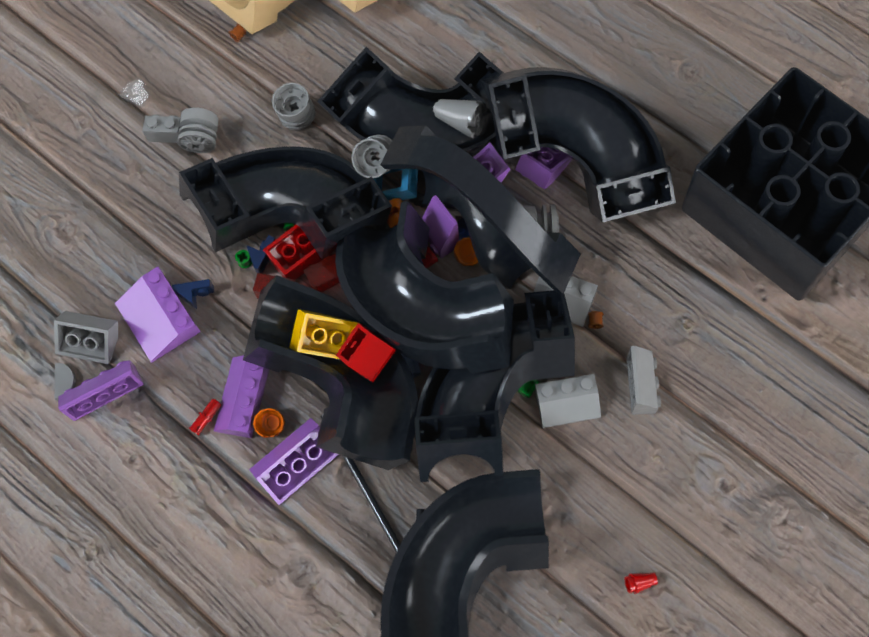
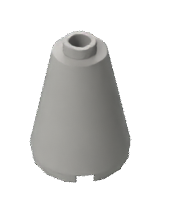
(462, 115)

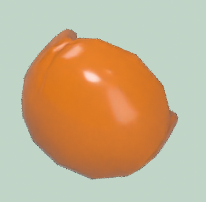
(465, 253)
(269, 422)

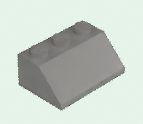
(578, 295)
(85, 337)
(642, 381)
(568, 400)

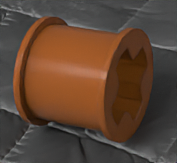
(237, 32)
(595, 320)

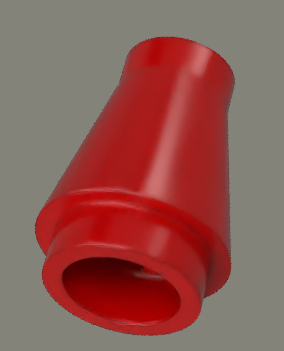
(640, 581)

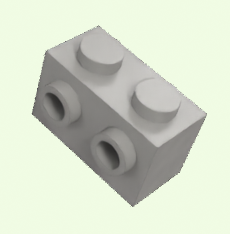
(161, 128)

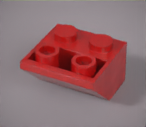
(365, 352)

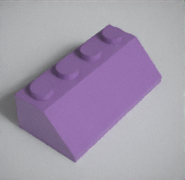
(99, 390)
(241, 398)
(292, 462)

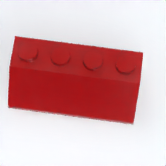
(292, 253)

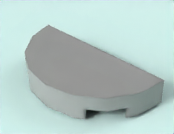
(64, 379)

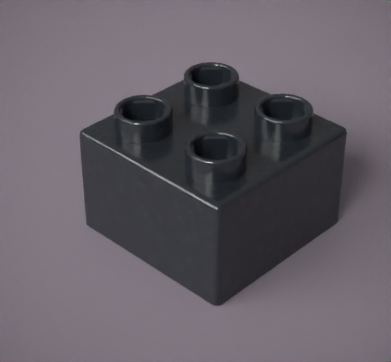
(788, 183)

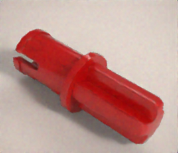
(205, 416)

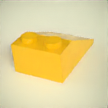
(320, 333)

